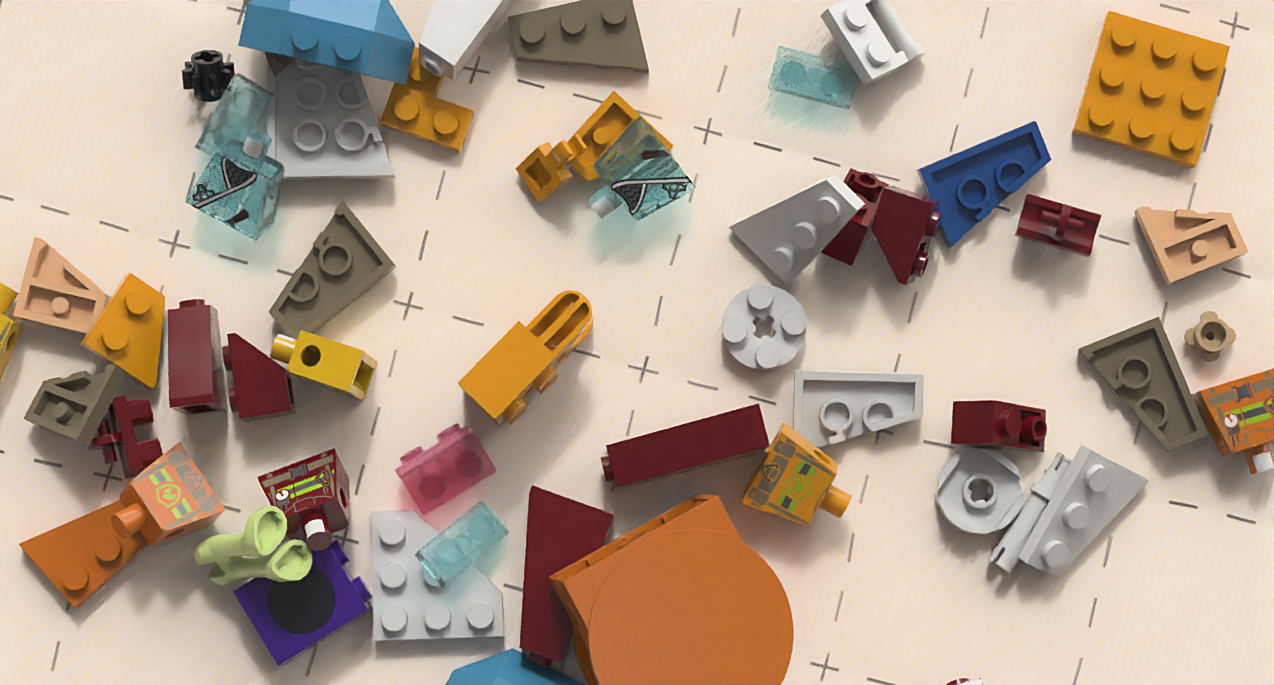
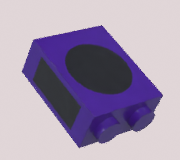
(305, 611)

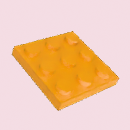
(1151, 89)

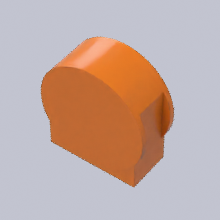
(678, 605)

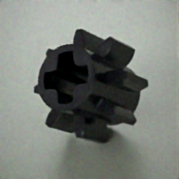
(207, 75)

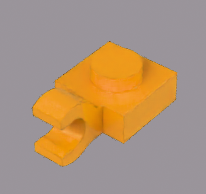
(546, 168)

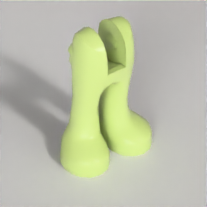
(261, 540)

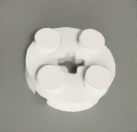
(760, 303)
(1004, 491)

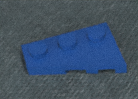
(982, 177)

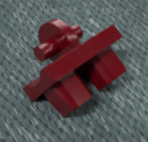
(1057, 225)
(124, 418)

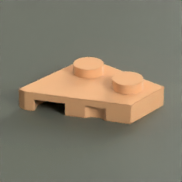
(1189, 241)
(57, 292)

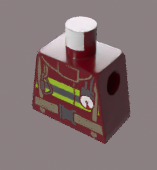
(312, 498)

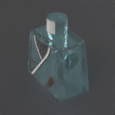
(638, 174)
(241, 185)

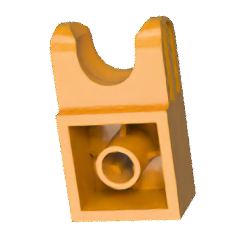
(528, 357)

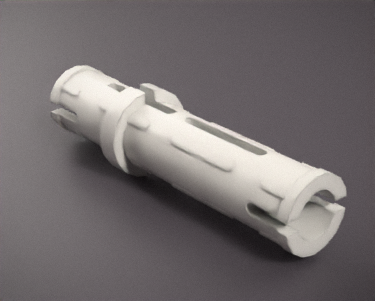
(1007, 551)

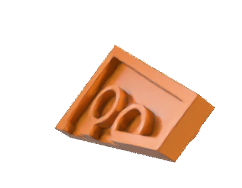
(84, 553)

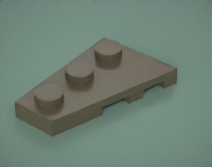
(581, 34)
(332, 276)
(1149, 381)

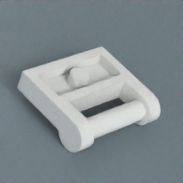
(865, 42)

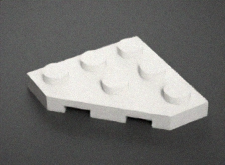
(408, 598)

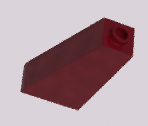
(686, 447)
(556, 537)

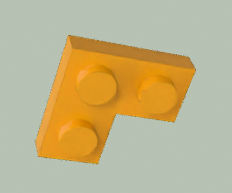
(420, 114)

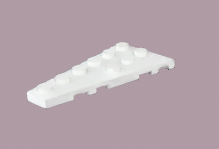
(324, 125)

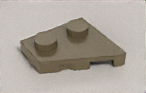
(76, 403)

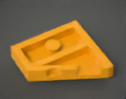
(602, 131)
(130, 330)

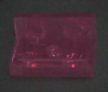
(445, 468)

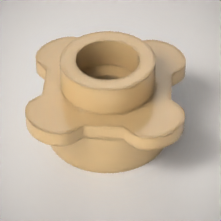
(1222, 336)

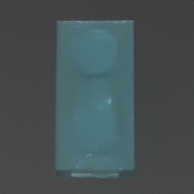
(813, 77)
(235, 114)
(461, 543)

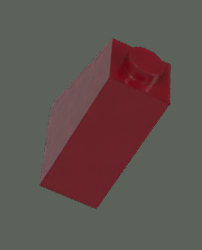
(195, 359)

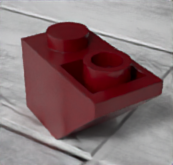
(903, 228)
(850, 239)
(261, 384)
(998, 426)

